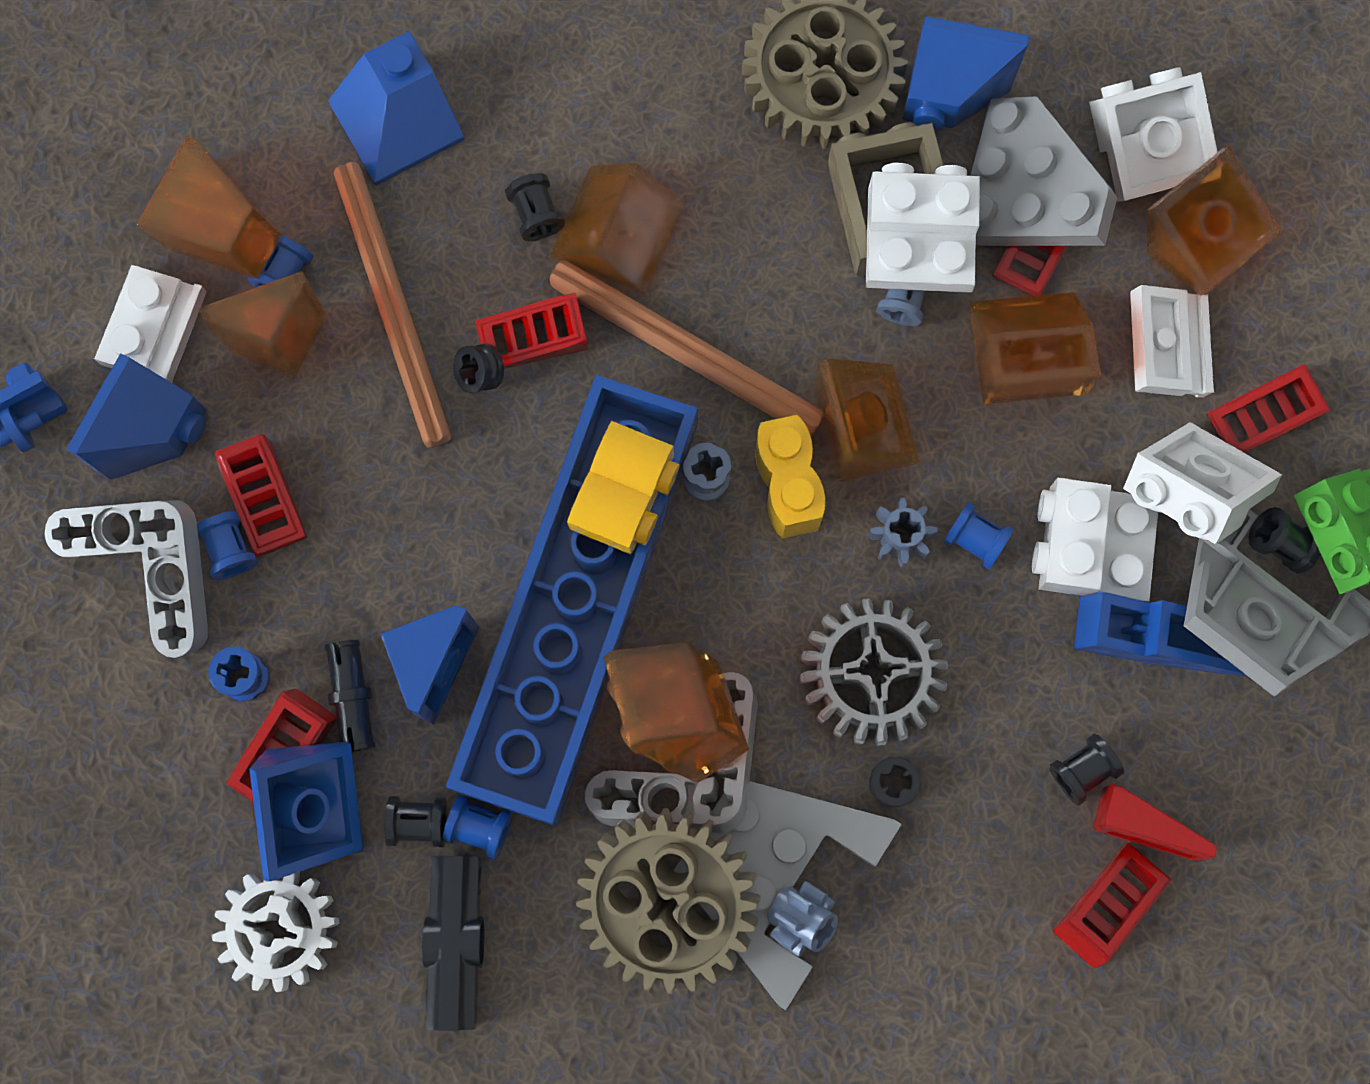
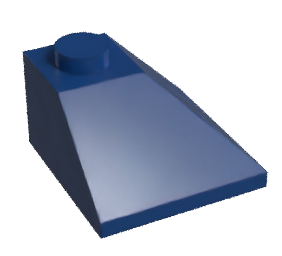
(960, 71)
(394, 109)
(136, 422)

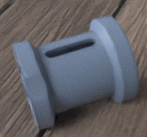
(902, 306)
(717, 460)

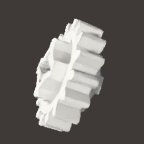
(270, 952)

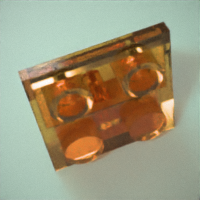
(1034, 347)
(675, 708)

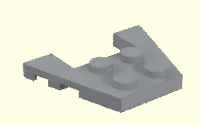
(1261, 621)
(780, 839)

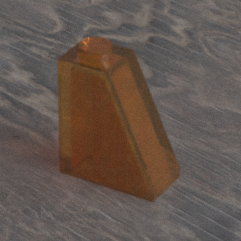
(208, 214)

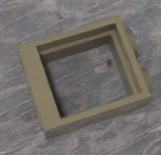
(863, 149)

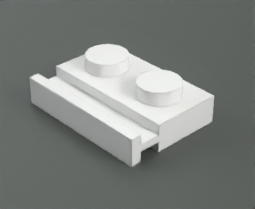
(151, 321)
(1171, 342)

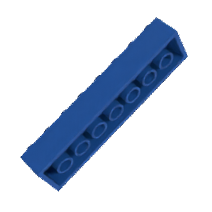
(562, 622)

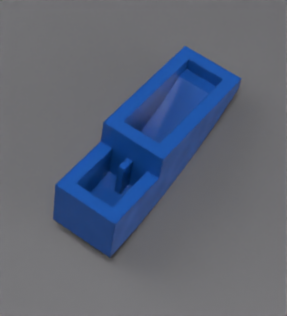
(1144, 633)

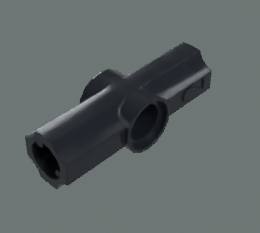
(453, 943)

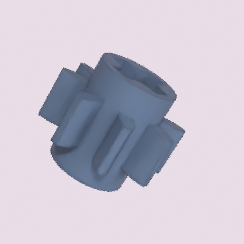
(913, 523)
(802, 919)

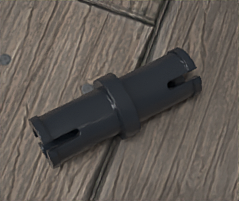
(350, 694)

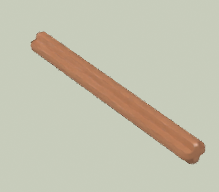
(392, 305)
(683, 346)

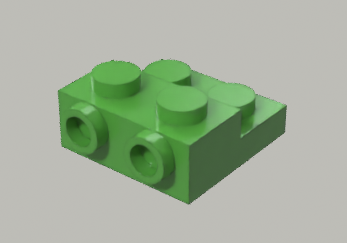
(1340, 524)

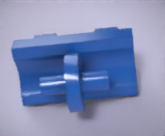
(26, 406)

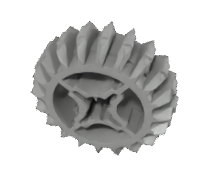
(900, 668)

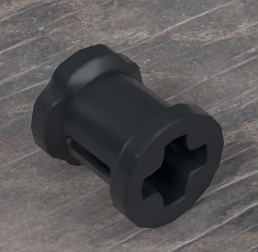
(530, 192)
(1278, 535)
(1086, 769)
(415, 821)

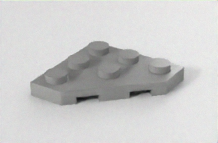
(1037, 181)

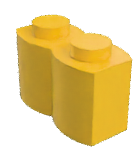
(623, 487)
(795, 489)

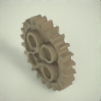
(792, 94)
(625, 922)

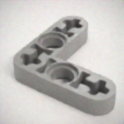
(158, 551)
(692, 795)

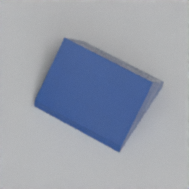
(429, 656)
(305, 807)

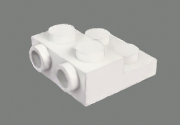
(1154, 132)
(922, 229)
(1200, 482)
(1094, 541)

